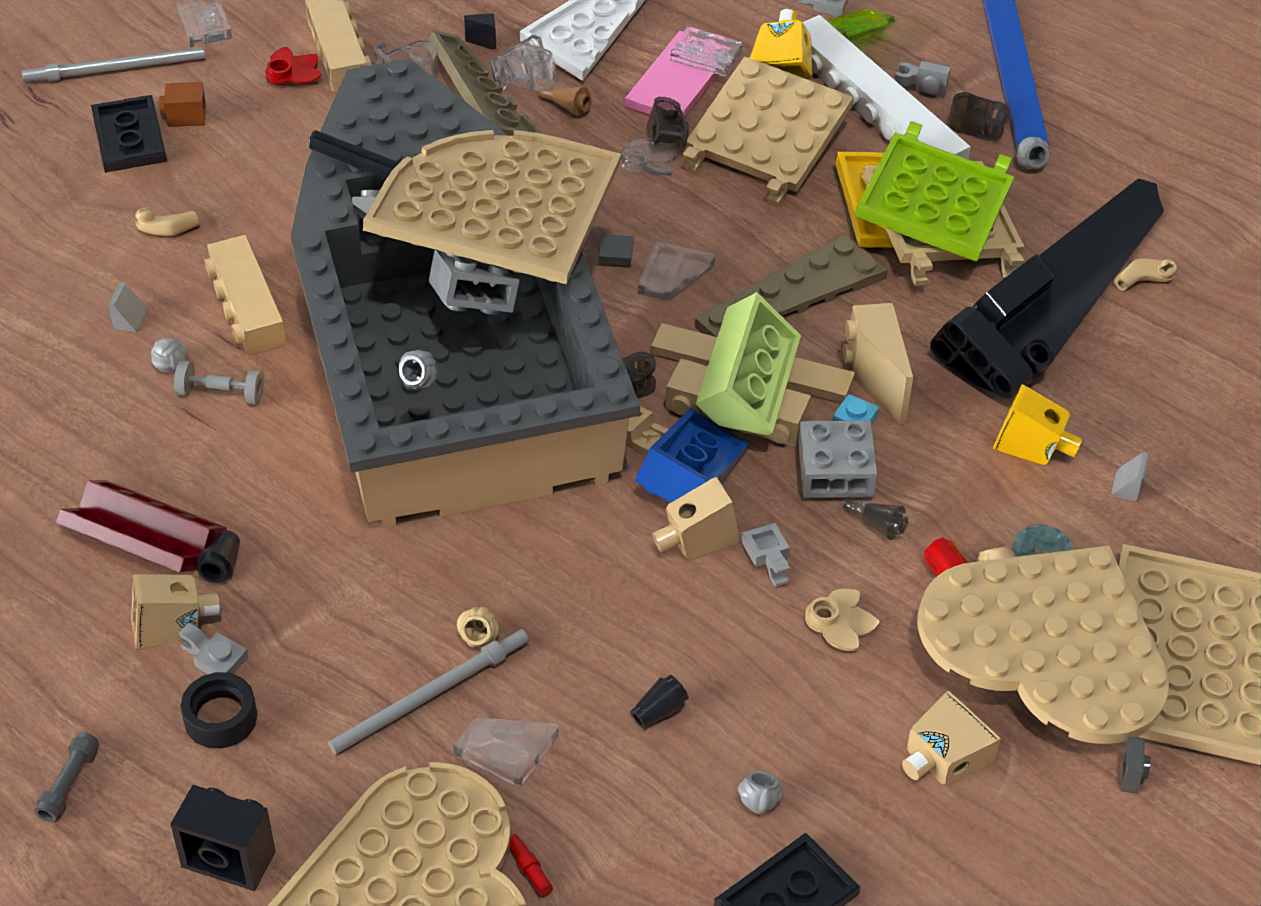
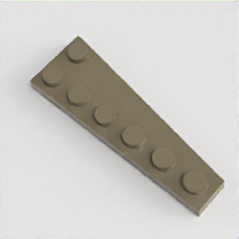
(475, 87)
(812, 278)

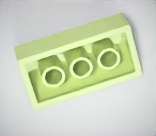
(749, 367)

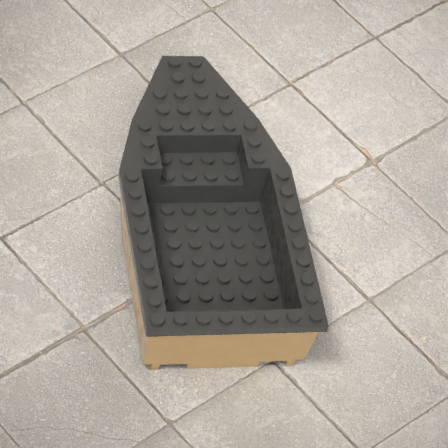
(515, 394)

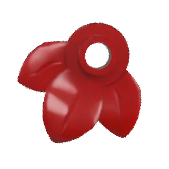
(288, 68)

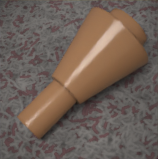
(573, 99)

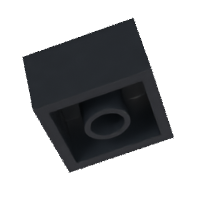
(223, 837)

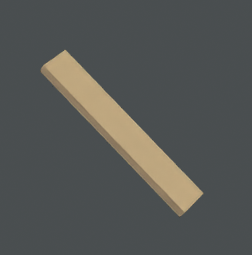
(805, 375)

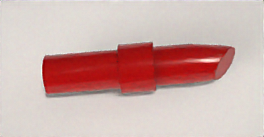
(530, 866)

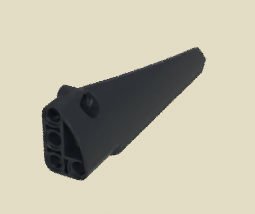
(1033, 311)

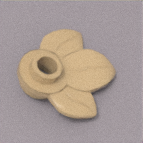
(844, 619)

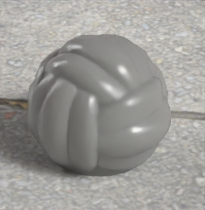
(1032, 153)
(168, 353)
(418, 369)
(760, 791)

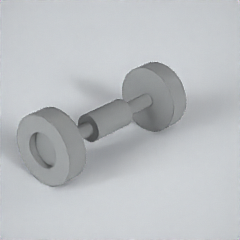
(185, 378)

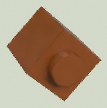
(184, 104)

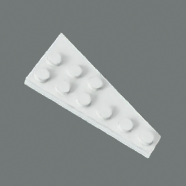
(582, 31)

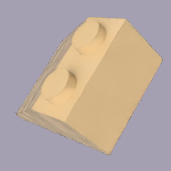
(879, 357)

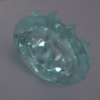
(1042, 536)

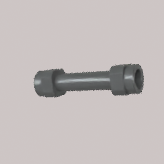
(52, 802)

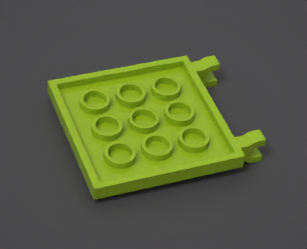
(935, 195)

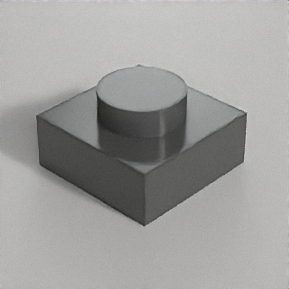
(1134, 765)

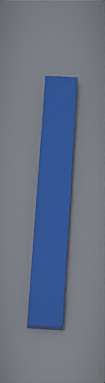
(1014, 70)

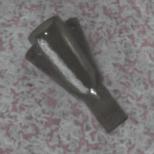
(887, 519)

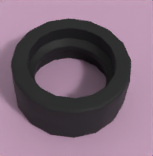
(211, 687)

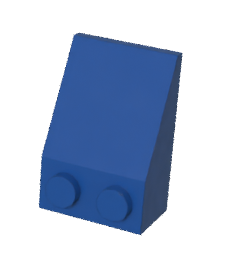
(689, 457)

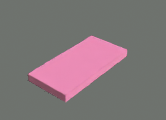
(669, 80)

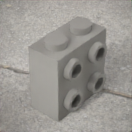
(473, 284)
(837, 459)

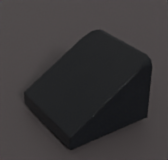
(480, 30)

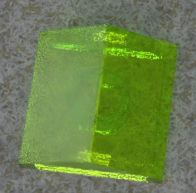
(861, 23)

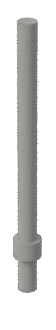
(54, 72)
(490, 655)

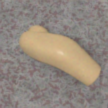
(165, 225)
(1145, 270)

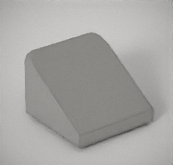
(126, 309)
(1130, 478)

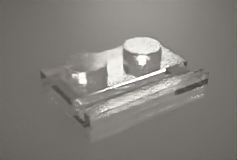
(204, 21)
(706, 51)

